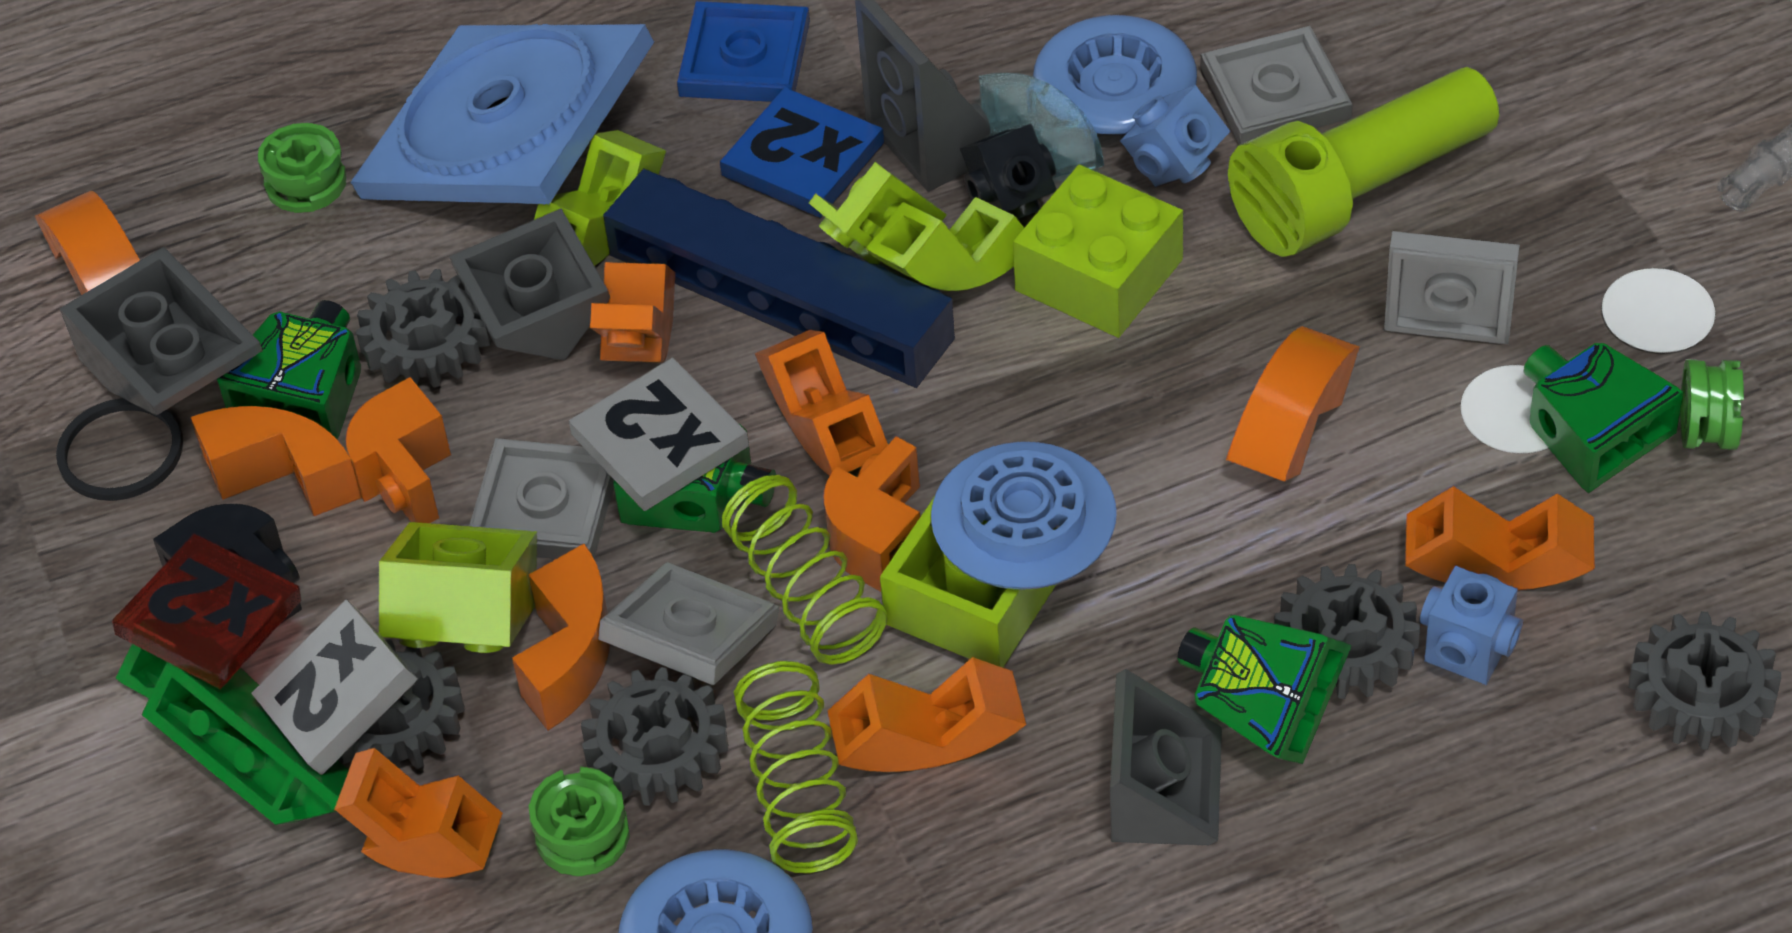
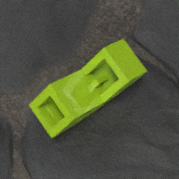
(609, 169)
(947, 259)

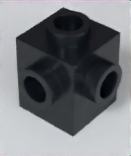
(1010, 170)

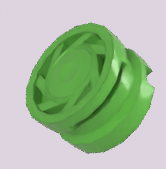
(303, 166)
(1711, 404)
(577, 820)

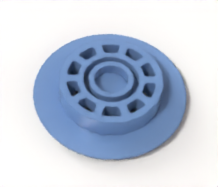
(1116, 63)
(1023, 498)
(714, 878)

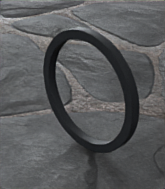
(128, 491)

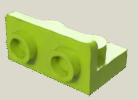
(868, 209)

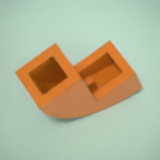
(87, 240)
(1296, 386)
(827, 419)
(266, 443)
(1528, 552)
(566, 666)
(904, 729)

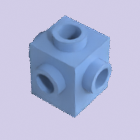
(1174, 136)
(1470, 624)

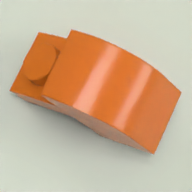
(639, 313)
(391, 446)
(869, 511)
(417, 828)

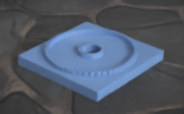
(522, 150)

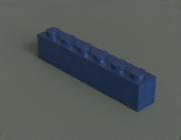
(782, 276)

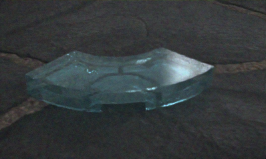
(1056, 119)

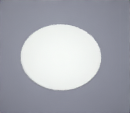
(1658, 310)
(1499, 408)

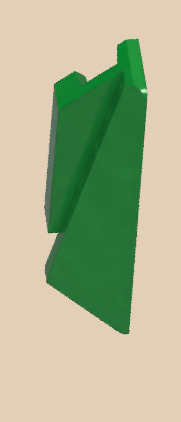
(232, 738)

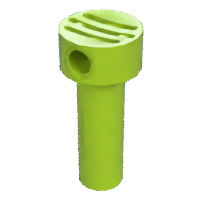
(1302, 183)

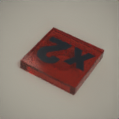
(207, 611)

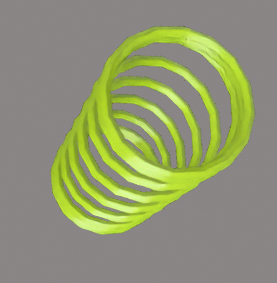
(770, 525)
(807, 819)

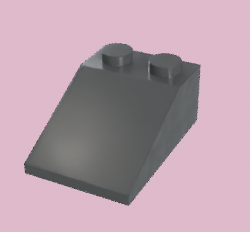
(914, 101)
(156, 333)

